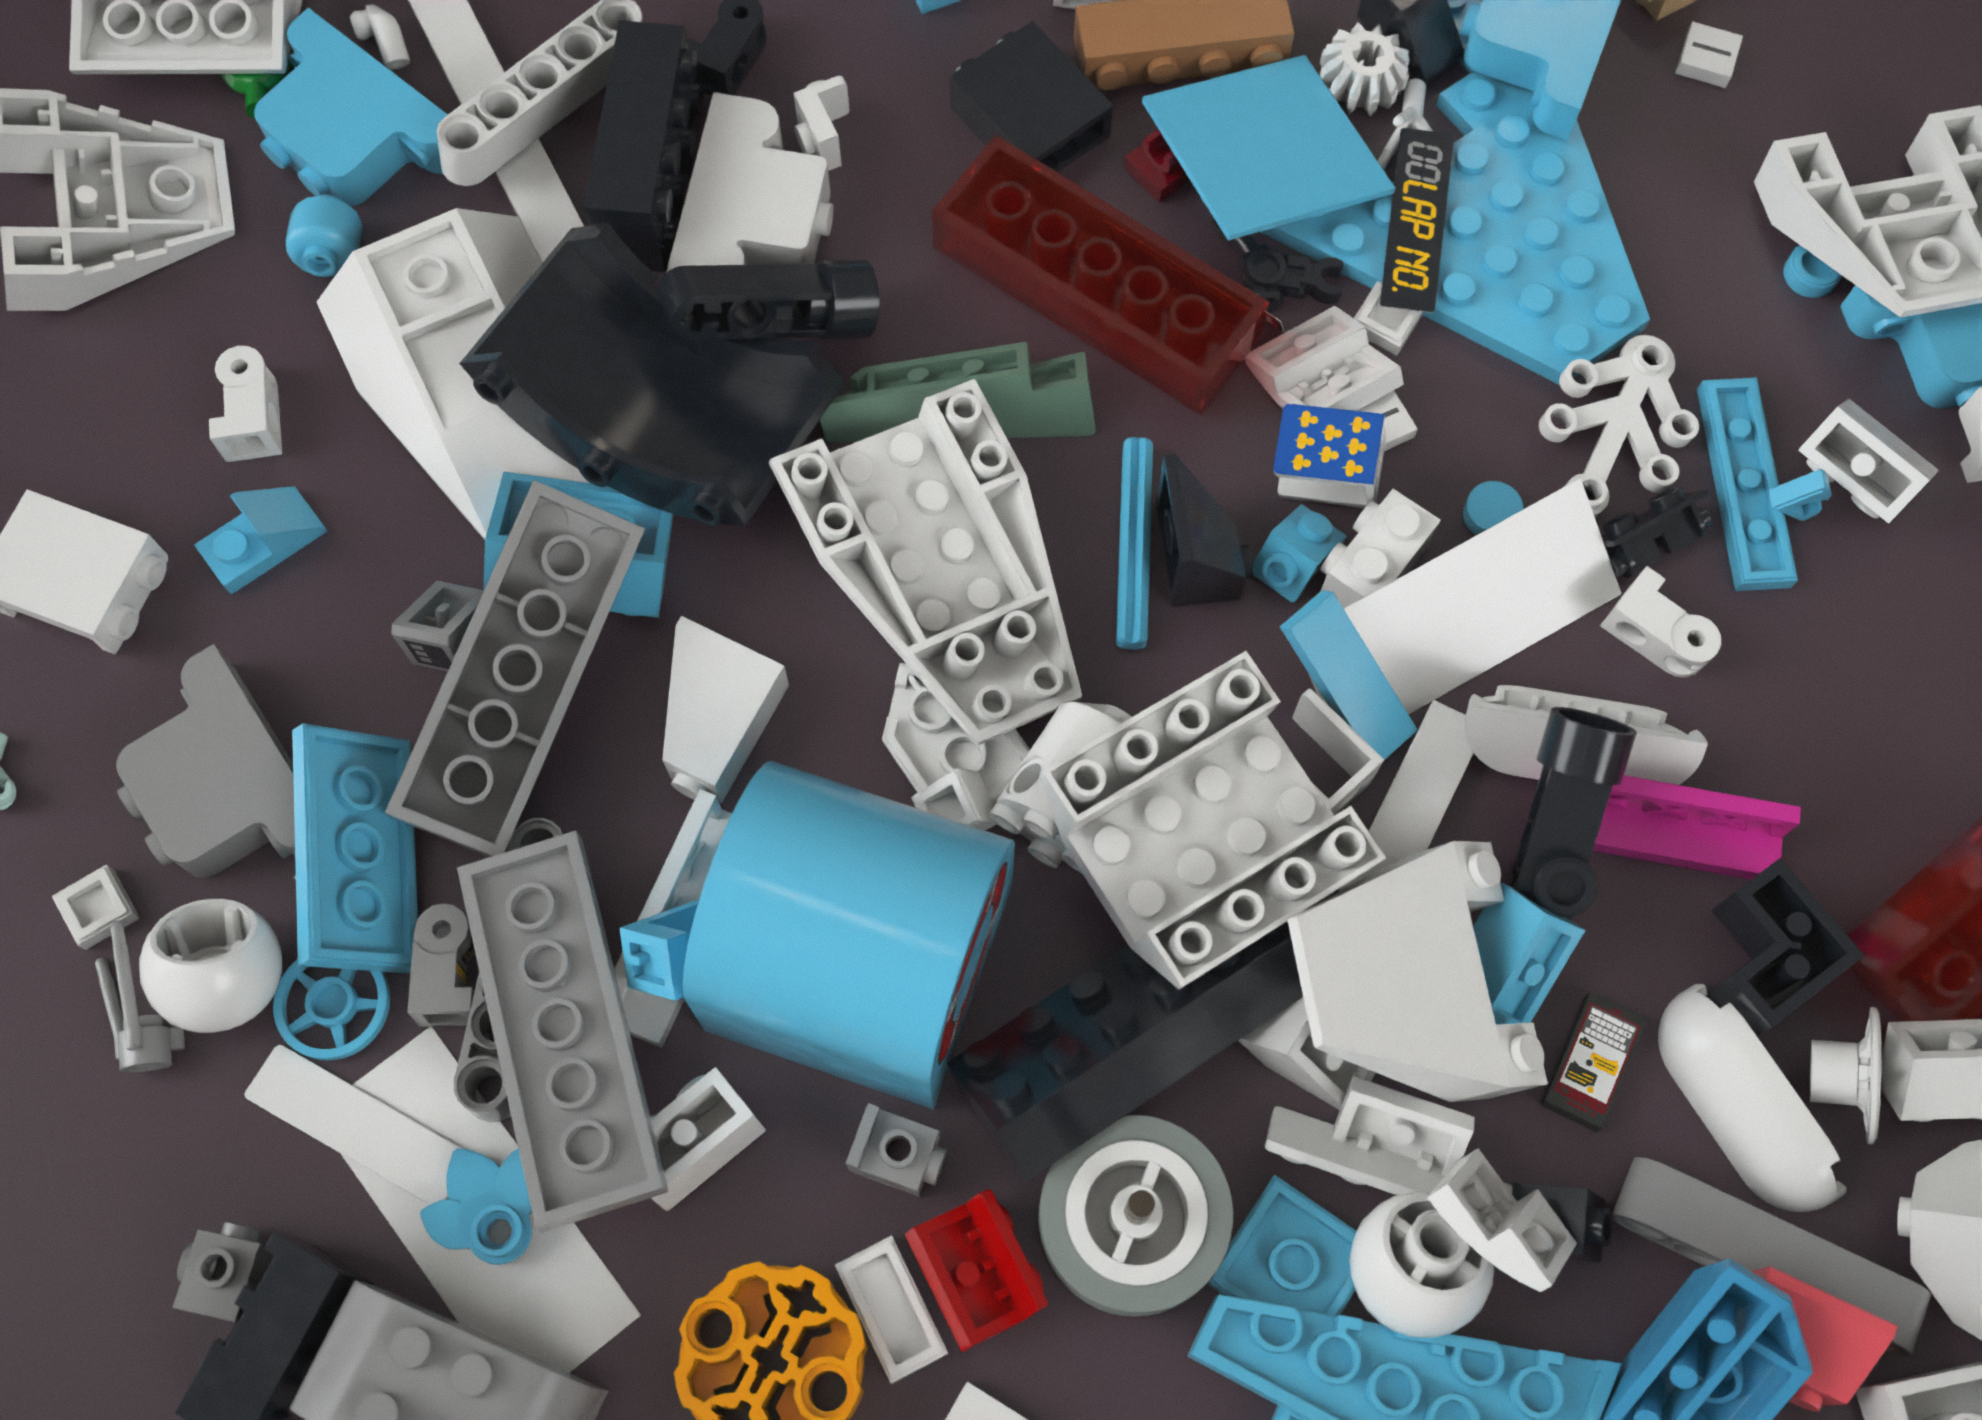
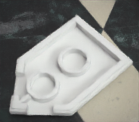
(932, 744)

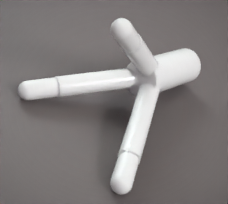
(1410, 117)

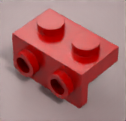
(977, 1270)

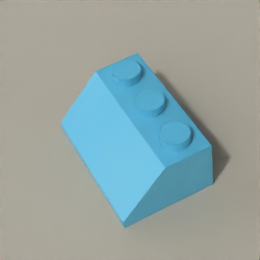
(645, 578)

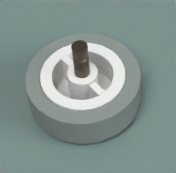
(1136, 1217)

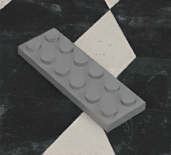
(561, 1032)

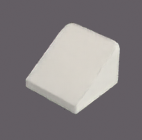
(959, 798)

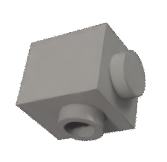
(218, 1268)

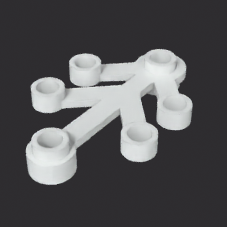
(1624, 415)

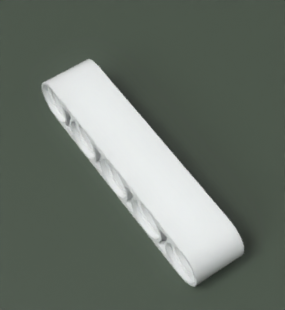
(532, 95)

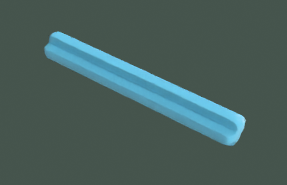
(1134, 544)

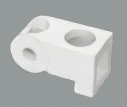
(250, 407)
(1661, 628)

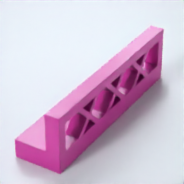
(1694, 827)

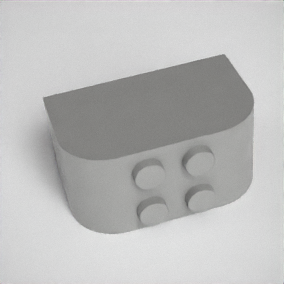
(413, 1364)

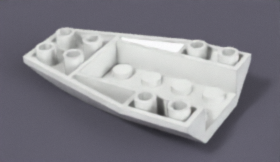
(405, 323)
(943, 558)

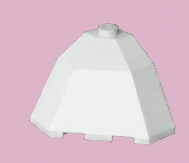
(1947, 1232)

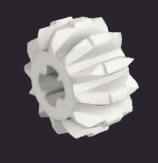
(1365, 68)

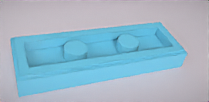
(1348, 673)

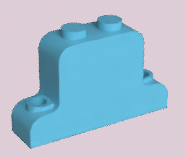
(1541, 48)
(344, 116)
(1937, 346)

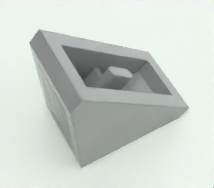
(436, 624)

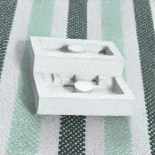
(1324, 364)
(1513, 1235)

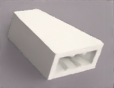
(715, 708)

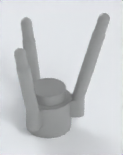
(141, 1040)

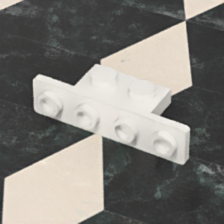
(1376, 1139)

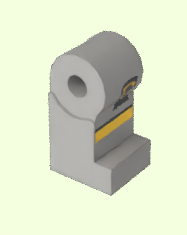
(440, 967)

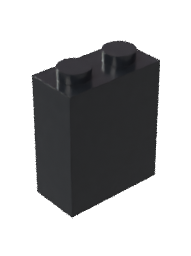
(1031, 99)

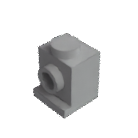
(870, 1158)

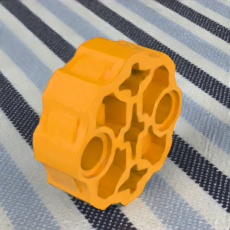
(743, 1299)

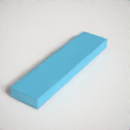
(1742, 478)

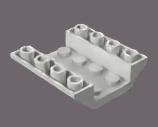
(1202, 824)

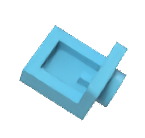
(1296, 552)

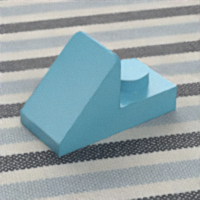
(266, 533)

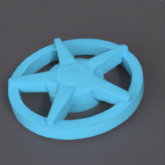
(331, 1004)

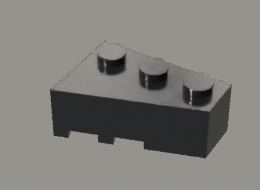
(275, 1338)

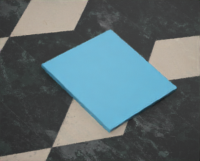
(1267, 146)

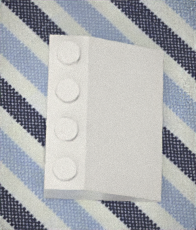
(181, 36)

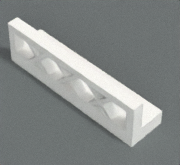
(678, 883)

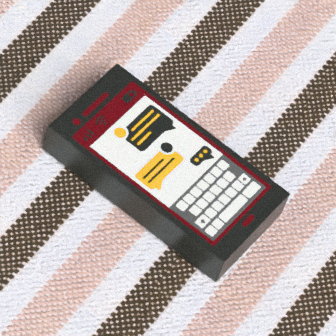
(1593, 1062)

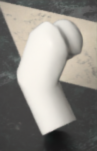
(387, 33)

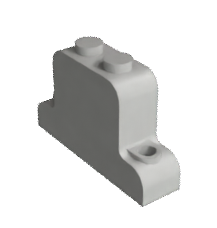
(211, 776)

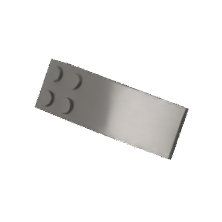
(515, 671)

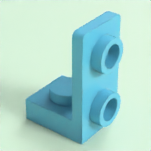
(657, 951)

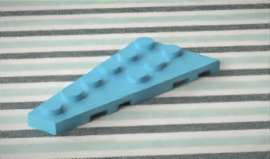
(1368, 1372)

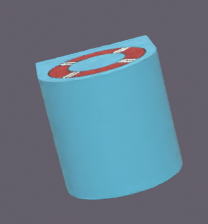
(845, 931)

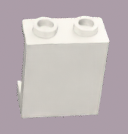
(77, 570)

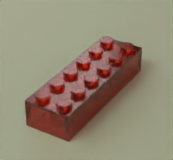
(1099, 274)

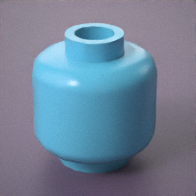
(322, 232)

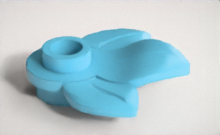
(478, 1199)

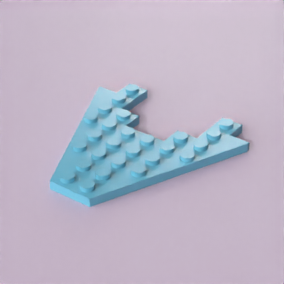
(1525, 236)

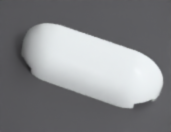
(1510, 727)
(1747, 1103)

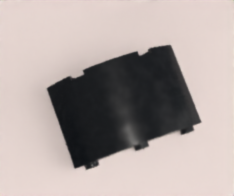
(632, 404)

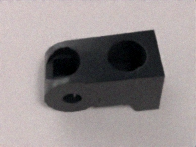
(730, 46)

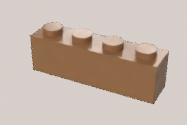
(1178, 39)

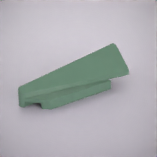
(1025, 397)

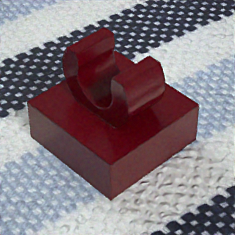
(1155, 167)

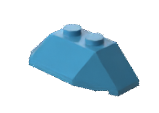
(1715, 1353)

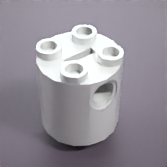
(1024, 803)

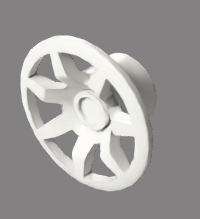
(1850, 1073)

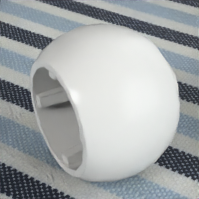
(210, 965)
(1405, 1286)

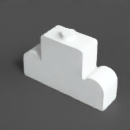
(750, 195)

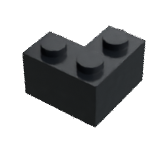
(1790, 945)

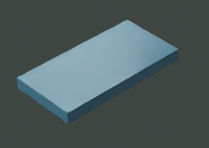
(350, 856)

